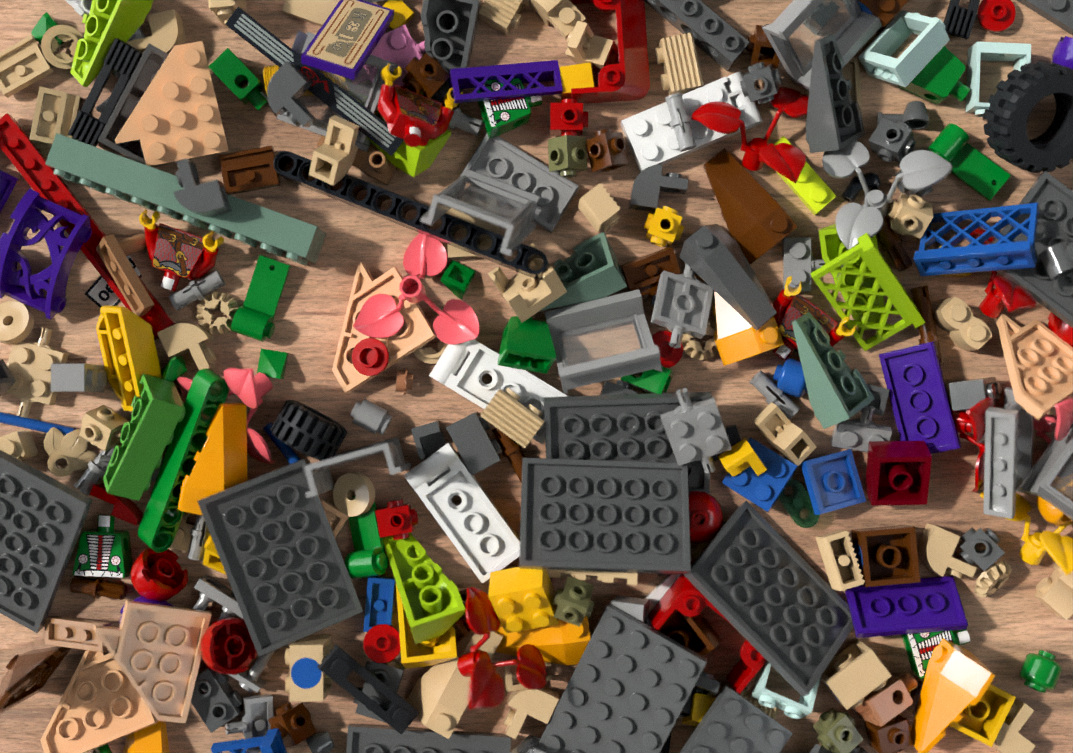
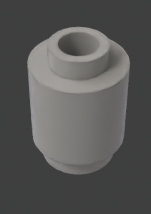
(371, 417)

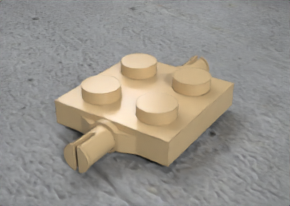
(31, 369)

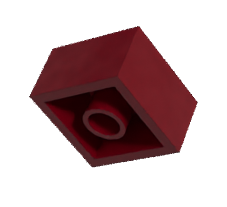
(898, 472)

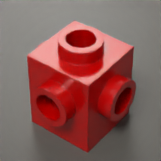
(567, 109)
(386, 519)

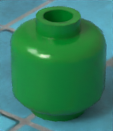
(1040, 671)

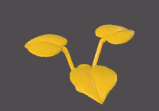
(1038, 544)

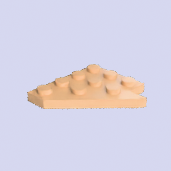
(178, 110)
(412, 335)
(1037, 365)
(159, 654)
(96, 708)

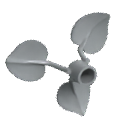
(918, 169)

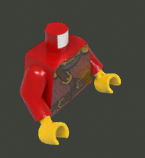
(411, 114)
(178, 251)
(791, 306)

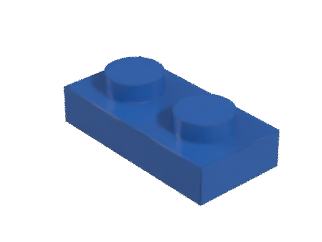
(379, 602)

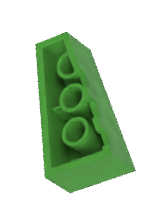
(144, 438)

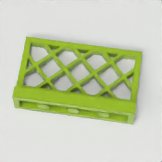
(883, 277)

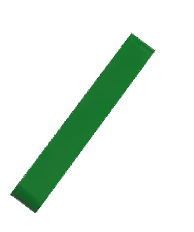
(162, 512)

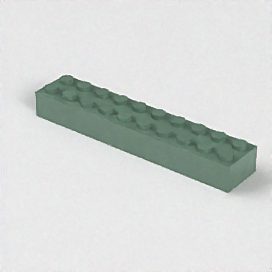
(156, 188)

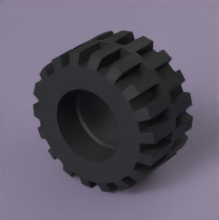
(308, 430)

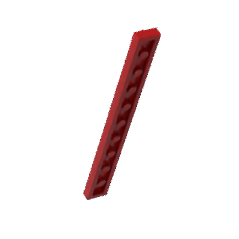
(40, 177)

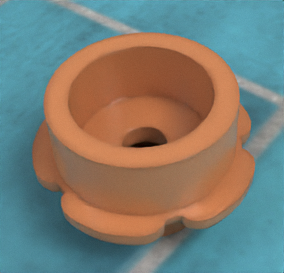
(404, 381)

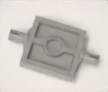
(682, 305)
(695, 431)

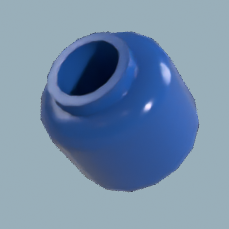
(791, 378)

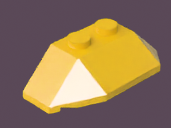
(126, 351)

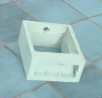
(990, 51)
(903, 70)
(770, 699)

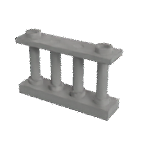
(1006, 455)
(212, 591)

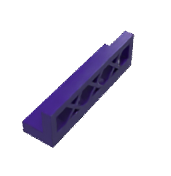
(527, 72)

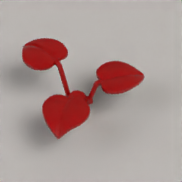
(783, 157)
(1006, 292)
(974, 422)
(485, 685)

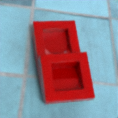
(123, 507)

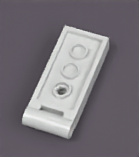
(656, 143)
(466, 363)
(473, 525)

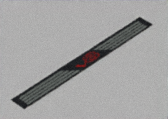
(322, 86)

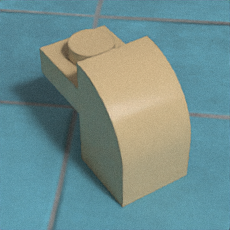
(559, 13)
(166, 32)
(587, 48)
(338, 152)
(187, 338)
(784, 435)
(936, 553)
(529, 702)
(1008, 738)

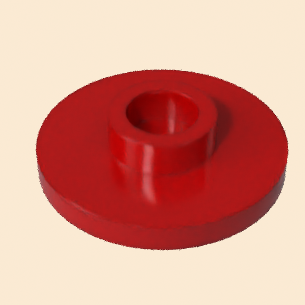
(996, 14)
(668, 355)
(370, 357)
(382, 643)

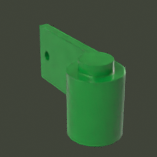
(967, 162)
(262, 299)
(369, 554)

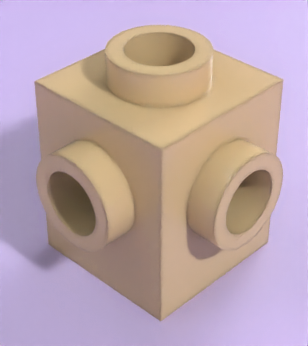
(910, 215)
(102, 427)

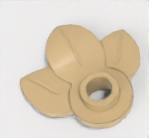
(69, 447)

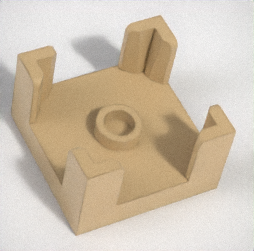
(528, 294)

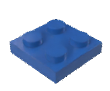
(833, 482)
(769, 485)

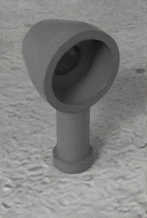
(914, 115)
(320, 742)

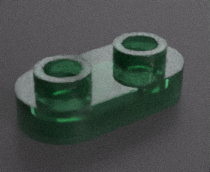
(796, 502)

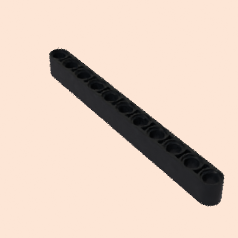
(401, 205)

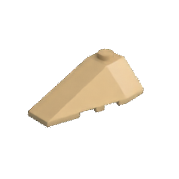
(443, 692)

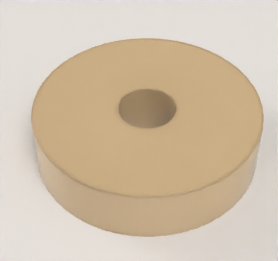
(22, 322)
(363, 491)

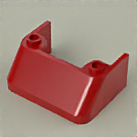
(631, 76)
(691, 602)

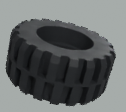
(1011, 109)

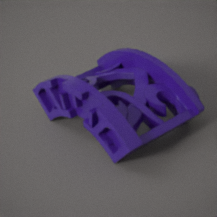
(27, 217)

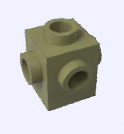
(567, 155)
(574, 601)
(837, 731)

